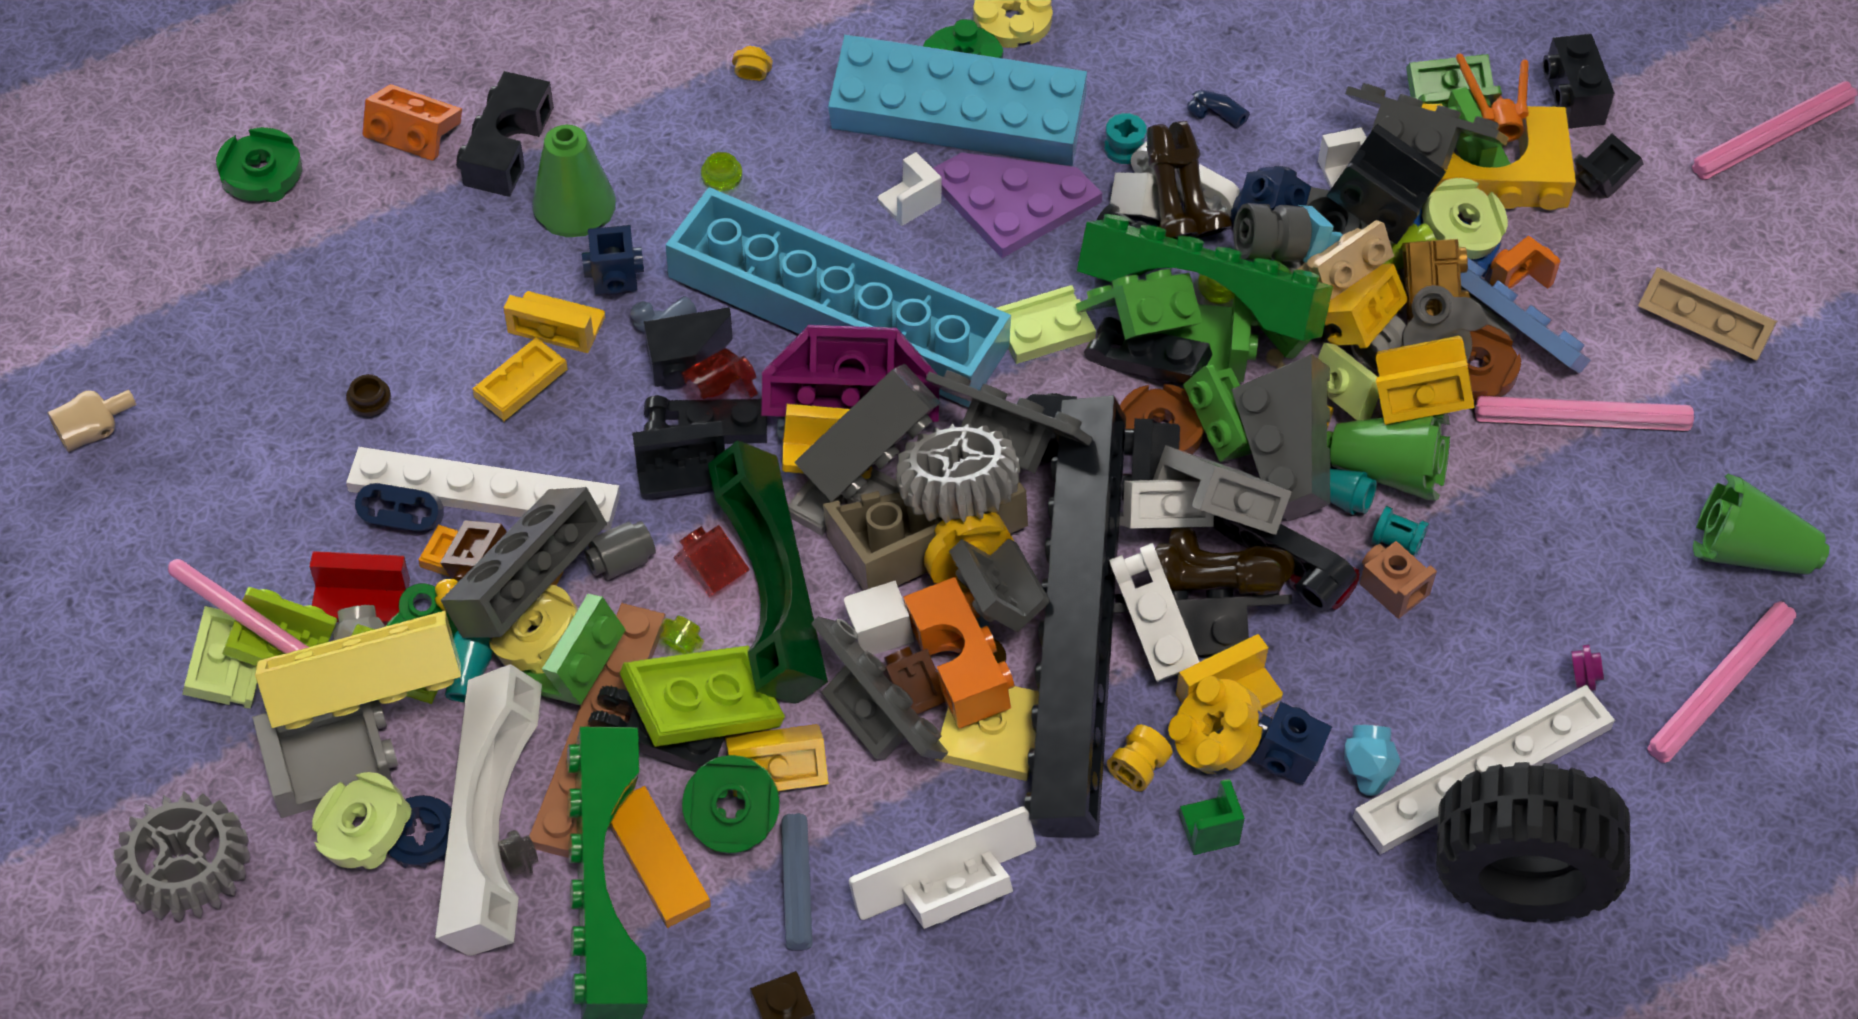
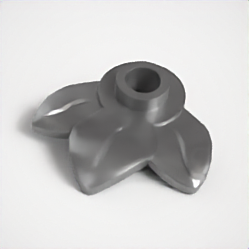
(1456, 319)

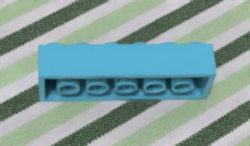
(958, 100)

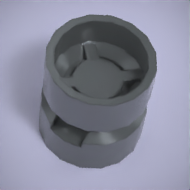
(1274, 234)

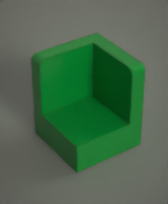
(1213, 822)

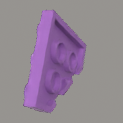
(1014, 198)

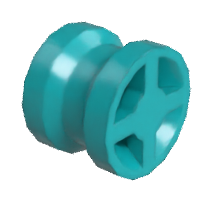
(1123, 137)

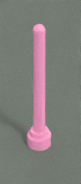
(234, 607)

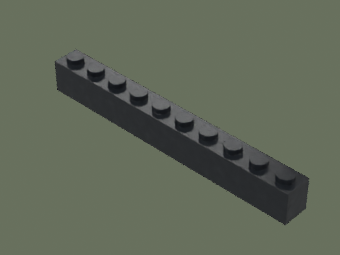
(1077, 624)

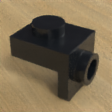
(1607, 166)

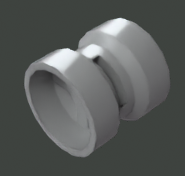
(1388, 338)

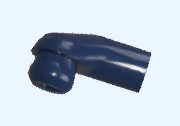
(1220, 104)

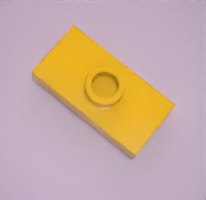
(520, 379)

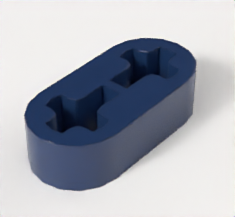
(400, 496)

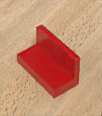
(358, 580)

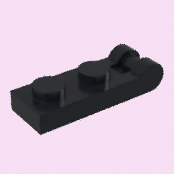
(1151, 355)
(739, 417)

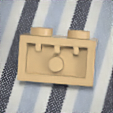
(1351, 257)

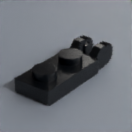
(687, 755)

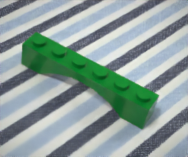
(1279, 300)
(611, 964)

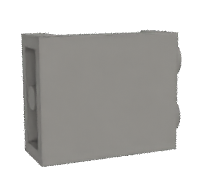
(1227, 490)
(316, 757)

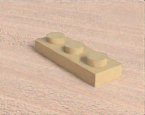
(1707, 313)

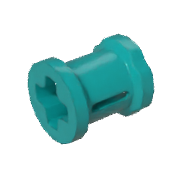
(1399, 529)

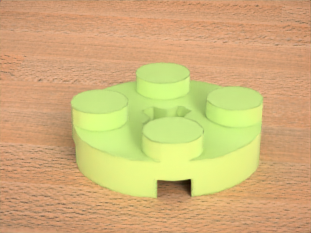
(1485, 211)
(375, 836)

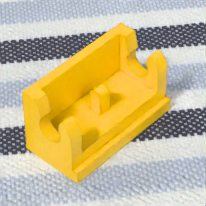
(1366, 307)

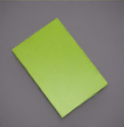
(699, 696)

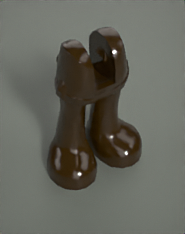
(1178, 150)
(1251, 570)

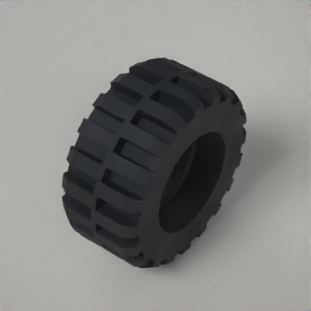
(1533, 842)

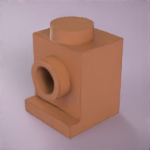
(1396, 578)

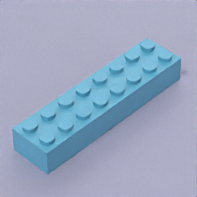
(815, 280)

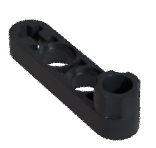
(1321, 571)

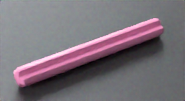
(1774, 130)
(1584, 413)
(1721, 682)

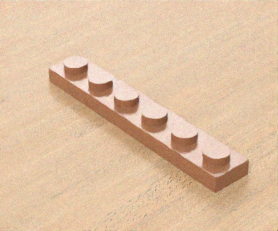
(637, 643)

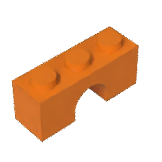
(973, 681)

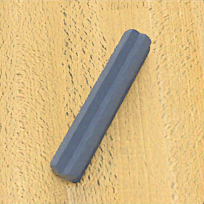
(796, 882)

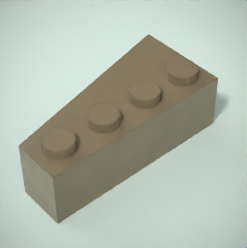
(888, 542)

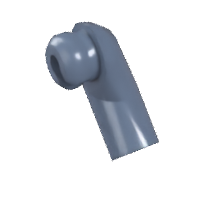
(644, 311)

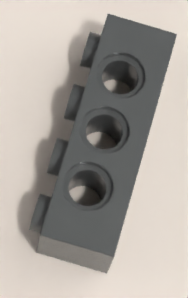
(524, 562)

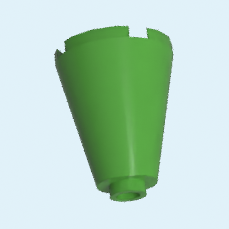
(571, 185)
(1397, 454)
(1757, 531)

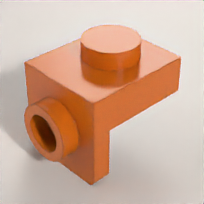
(1522, 260)

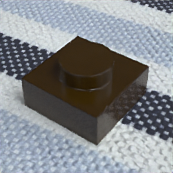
(782, 999)

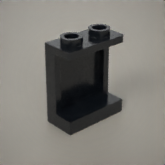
(1386, 182)

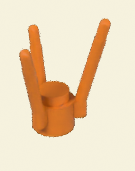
(1502, 111)

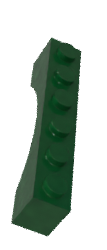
(786, 650)

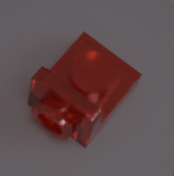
(718, 371)
(711, 559)

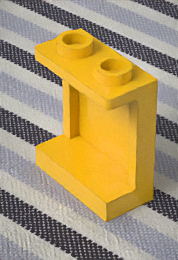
(1423, 380)

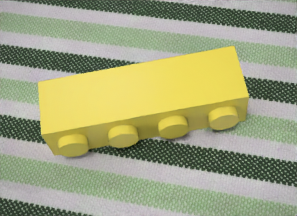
(358, 671)

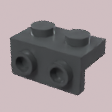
(1000, 583)

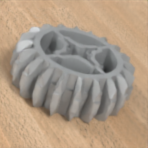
(958, 472)
(184, 880)

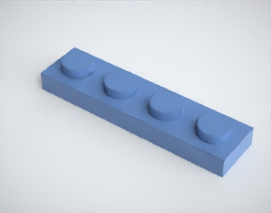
(1530, 322)

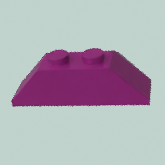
(838, 367)

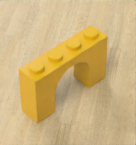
(1542, 174)

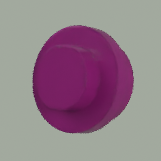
(1587, 667)

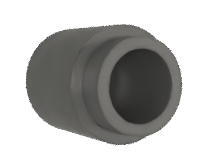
(620, 550)

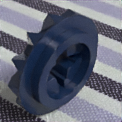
(436, 818)

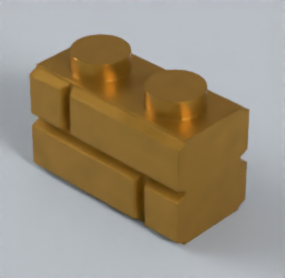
(1433, 264)

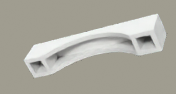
(476, 898)

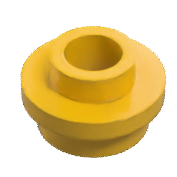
(752, 63)

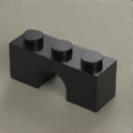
(513, 107)

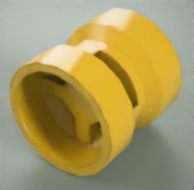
(1139, 758)

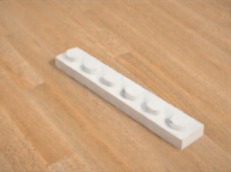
(470, 484)
(1534, 739)

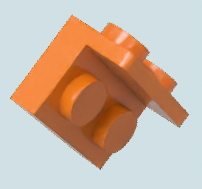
(408, 120)

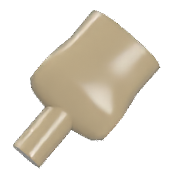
(88, 417)

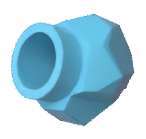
(1371, 757)

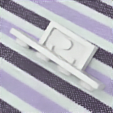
(948, 873)

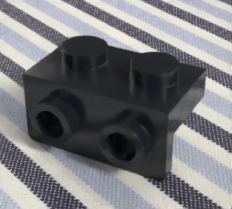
(1146, 446)
(677, 458)

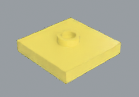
(997, 742)

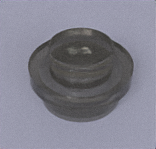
(518, 854)

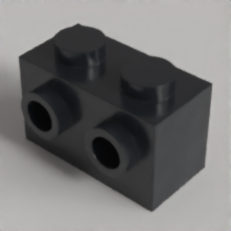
(1578, 80)

